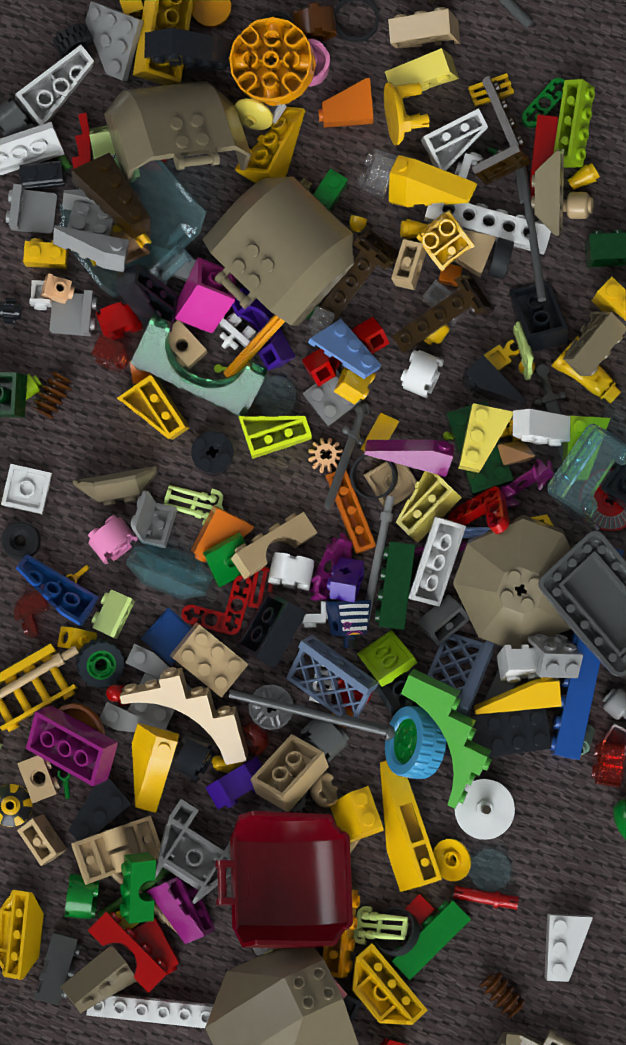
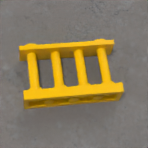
(27, 665)

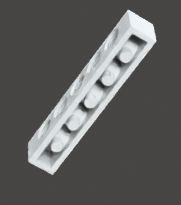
(499, 218)
(153, 1010)

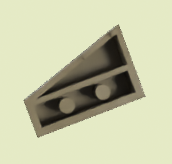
(595, 343)
(98, 980)

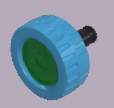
(417, 744)

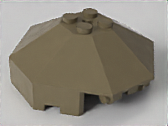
(499, 563)

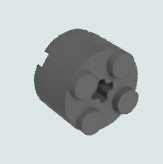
(13, 118)
(325, 737)

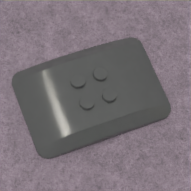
(590, 596)

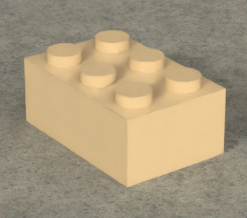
(209, 659)
(289, 773)

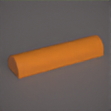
(352, 515)

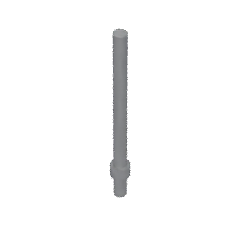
(385, 518)

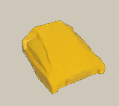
(444, 240)

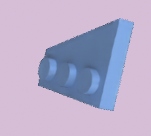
(345, 346)

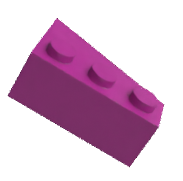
(175, 901)

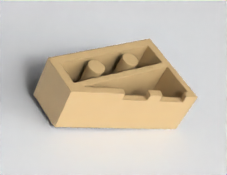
(424, 28)

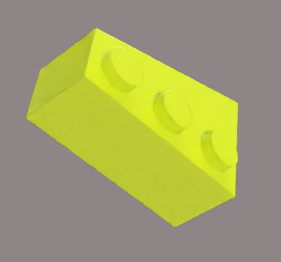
(273, 433)

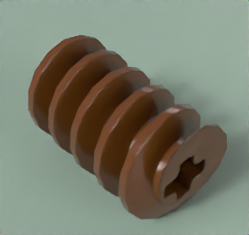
(52, 395)
(502, 994)

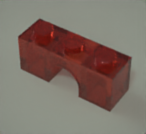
(110, 354)

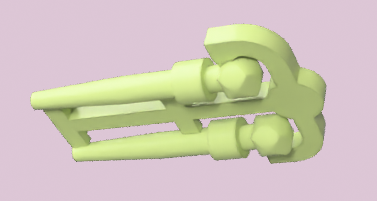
(525, 350)
(203, 496)
(363, 913)

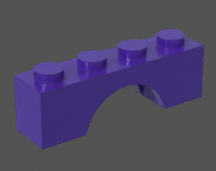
(276, 350)

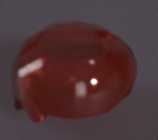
(256, 738)

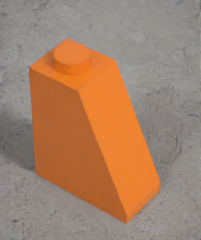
(348, 107)
(217, 528)

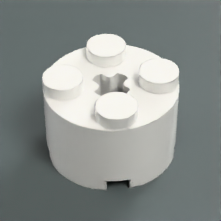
(422, 373)
(291, 571)

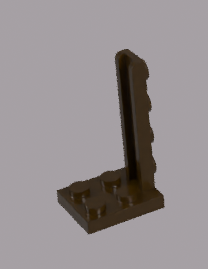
(505, 160)
(373, 252)
(466, 297)

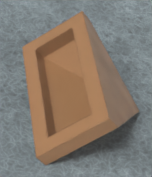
(515, 452)

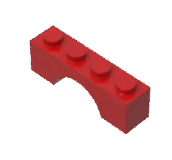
(323, 368)
(148, 969)

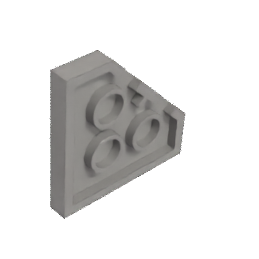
(114, 38)

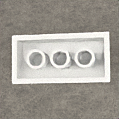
(436, 561)

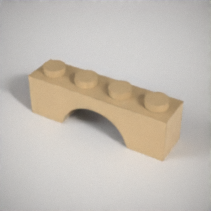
(253, 557)

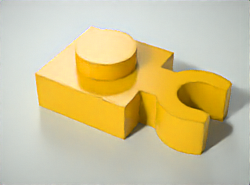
(500, 357)

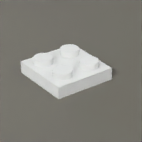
(26, 489)

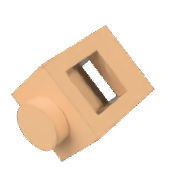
(50, 292)

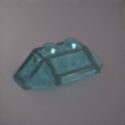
(169, 571)

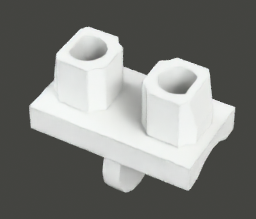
(229, 325)

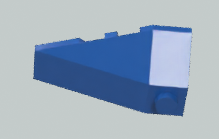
(62, 593)

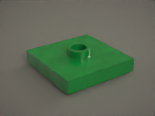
(220, 560)

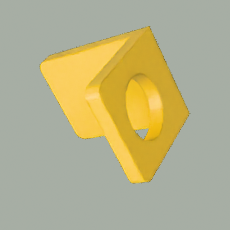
(76, 637)

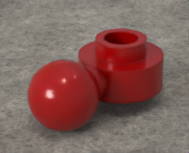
(113, 694)

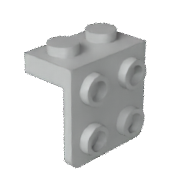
(31, 210)
(75, 315)
(153, 521)
(557, 656)

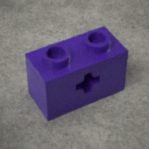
(346, 579)

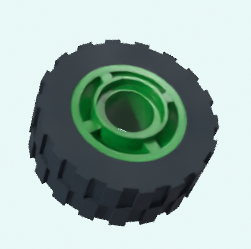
(102, 675)

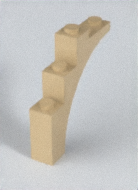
(198, 704)

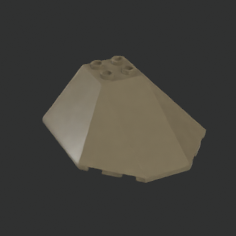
(280, 1001)

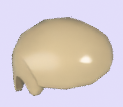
(323, 791)

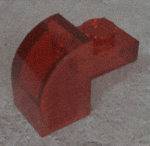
(27, 608)

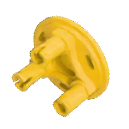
(395, 113)

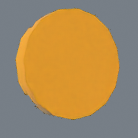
(211, 12)

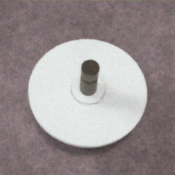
(486, 809)

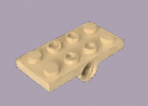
(104, 853)

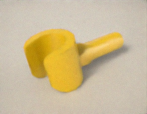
(77, 575)

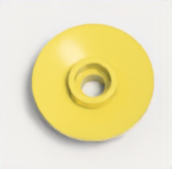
(254, 114)

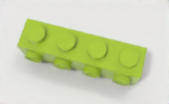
(574, 121)

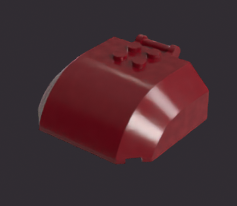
(287, 880)

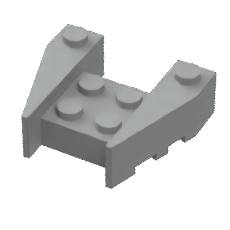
(91, 232)
(138, 712)
(188, 853)

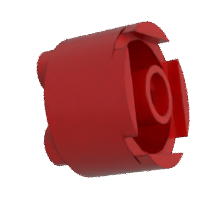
(118, 319)

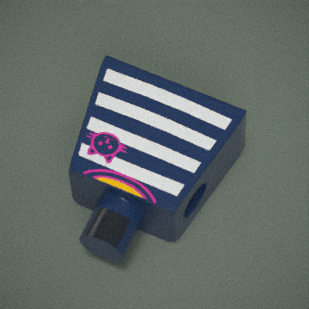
(348, 619)

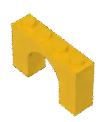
(611, 298)

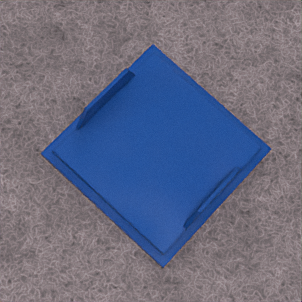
(166, 635)

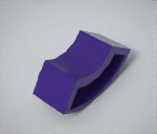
(234, 784)

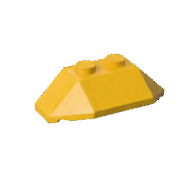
(20, 934)
(384, 990)

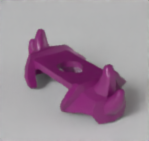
(538, 474)
(335, 550)

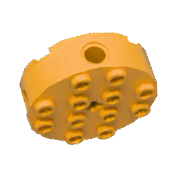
(258, 46)

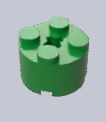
(80, 898)

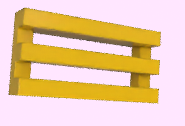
(510, 91)

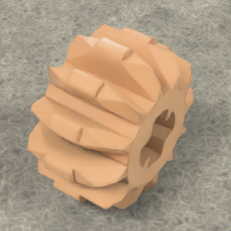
(325, 448)

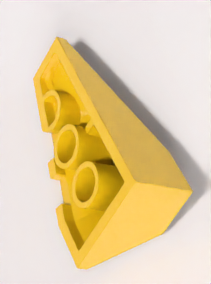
(275, 149)
(420, 183)
(531, 695)
(152, 759)

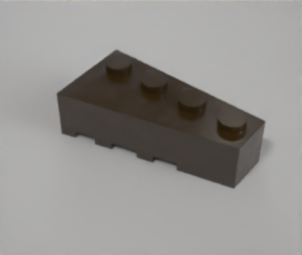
(110, 190)

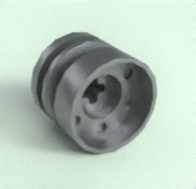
(274, 719)

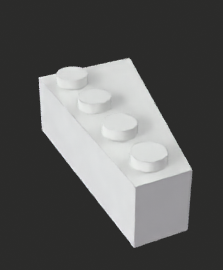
(52, 88)

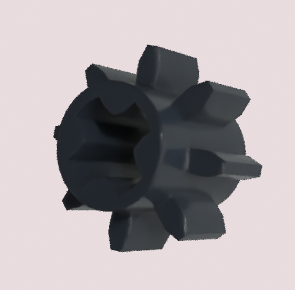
(10, 310)

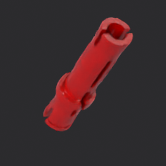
(485, 897)

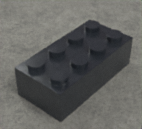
(188, 49)
(512, 731)

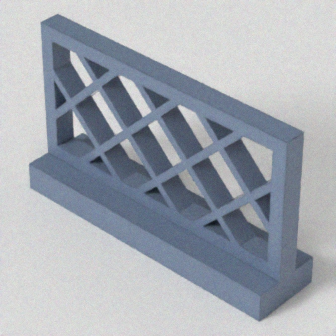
(337, 667)
(475, 674)

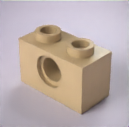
(408, 264)
(194, 351)
(28, 771)
(42, 839)

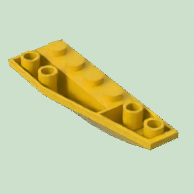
(405, 833)

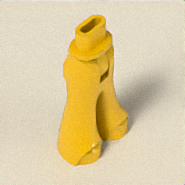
(598, 384)

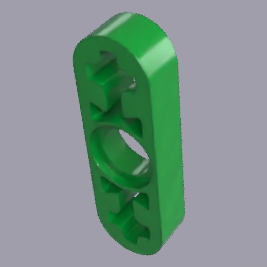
(529, 110)

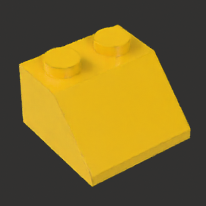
(357, 814)

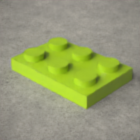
(387, 658)

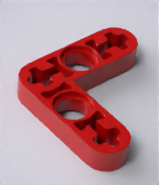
(487, 503)
(222, 618)

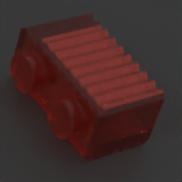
(610, 763)

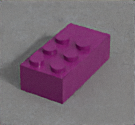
(71, 745)

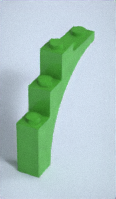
(441, 704)

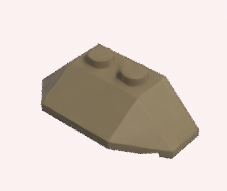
(549, 192)
(117, 486)

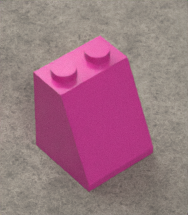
(202, 298)

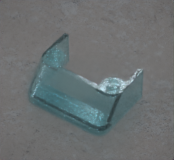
(584, 472)

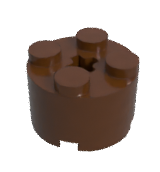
(316, 21)

